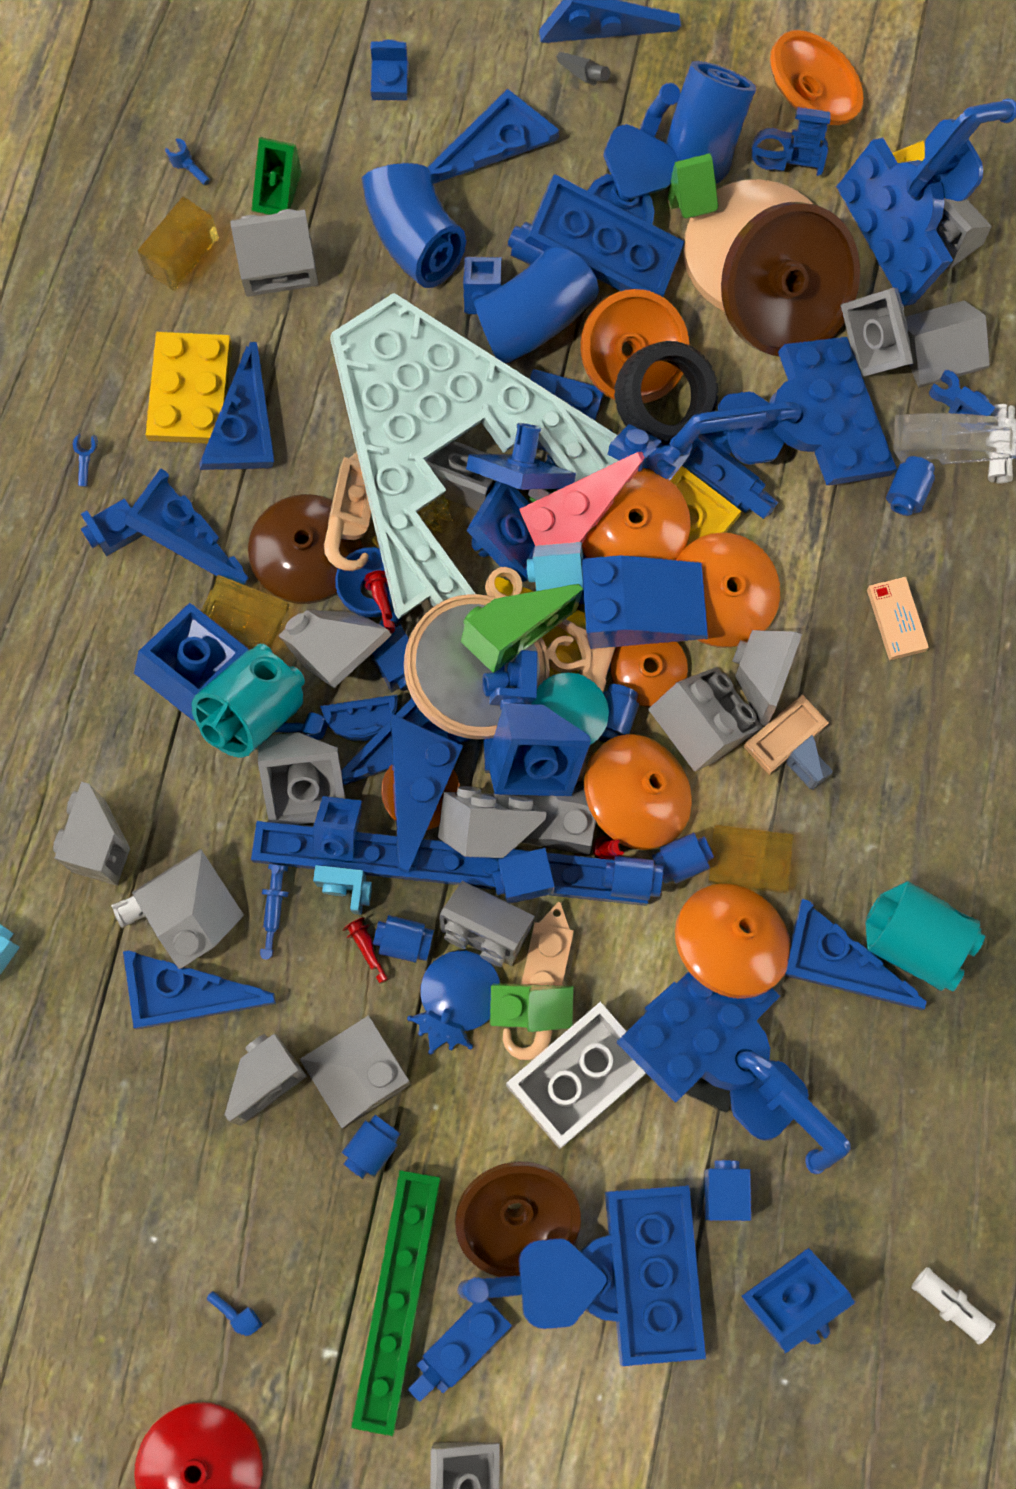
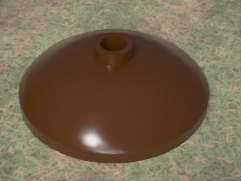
(292, 569)
(495, 1234)

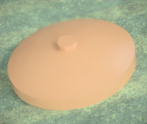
(712, 234)

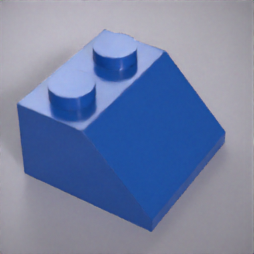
(186, 657)
(535, 752)

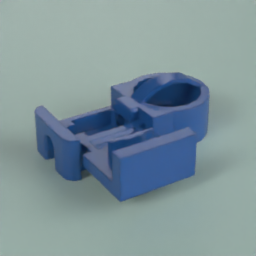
(800, 150)

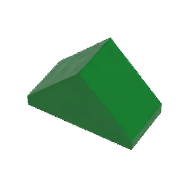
(275, 176)

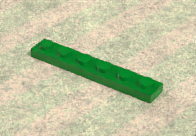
(396, 1303)

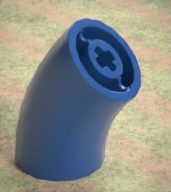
(710, 115)
(413, 222)
(536, 303)

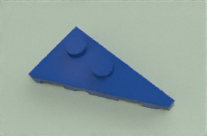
(605, 19)
(498, 133)
(242, 428)
(176, 525)
(377, 753)
(421, 771)
(830, 958)
(171, 995)

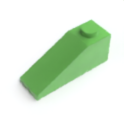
(516, 622)

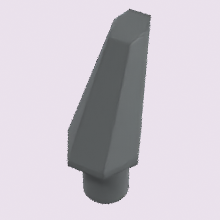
(584, 68)

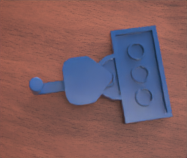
(904, 201)
(602, 223)
(816, 411)
(719, 1039)
(633, 1276)

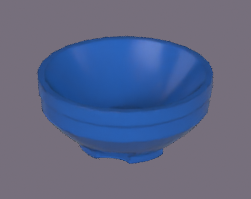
(350, 582)

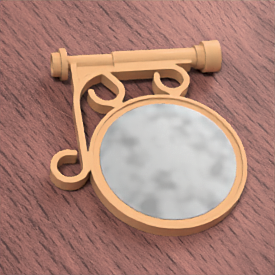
(448, 676)

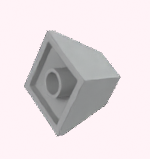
(878, 331)
(332, 642)
(764, 668)
(297, 775)
(567, 823)
(188, 908)
(355, 1072)
(261, 1078)

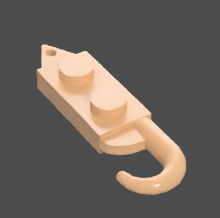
(348, 514)
(544, 966)

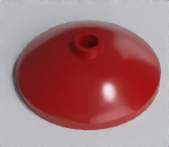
(203, 1437)

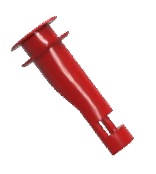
(377, 583)
(606, 848)
(365, 945)

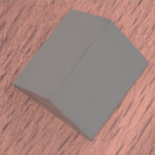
(947, 339)
(460, 484)
(465, 1465)

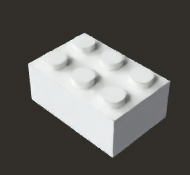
(576, 1076)

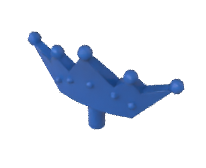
(440, 1030)

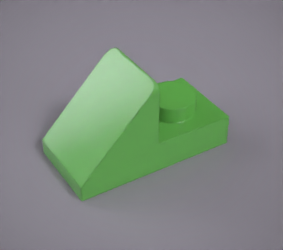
(693, 186)
(532, 1006)

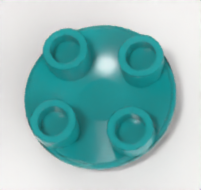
(576, 701)

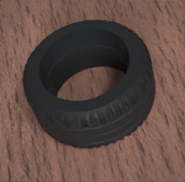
(694, 367)

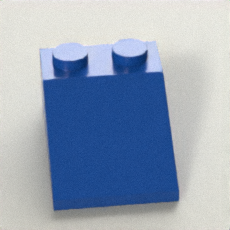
(642, 601)

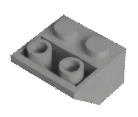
(962, 229)
(274, 252)
(705, 717)
(486, 823)
(92, 839)
(485, 924)

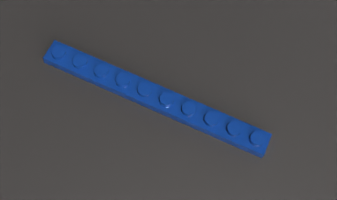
(433, 862)

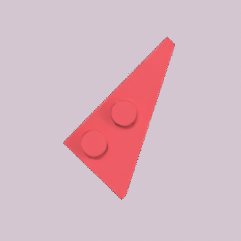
(575, 509)

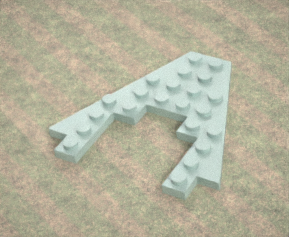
(413, 393)

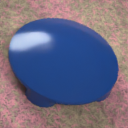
(461, 984)

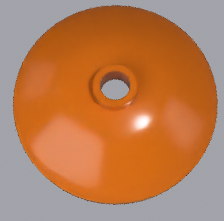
(816, 76)
(640, 320)
(663, 524)
(757, 597)
(626, 802)
(723, 954)

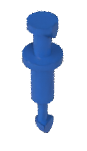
(273, 907)

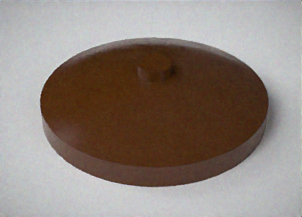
(789, 276)

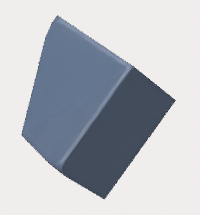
(809, 764)

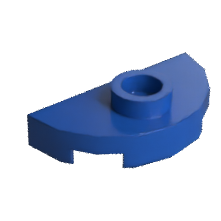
(360, 718)

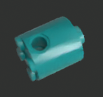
(248, 701)
(922, 935)

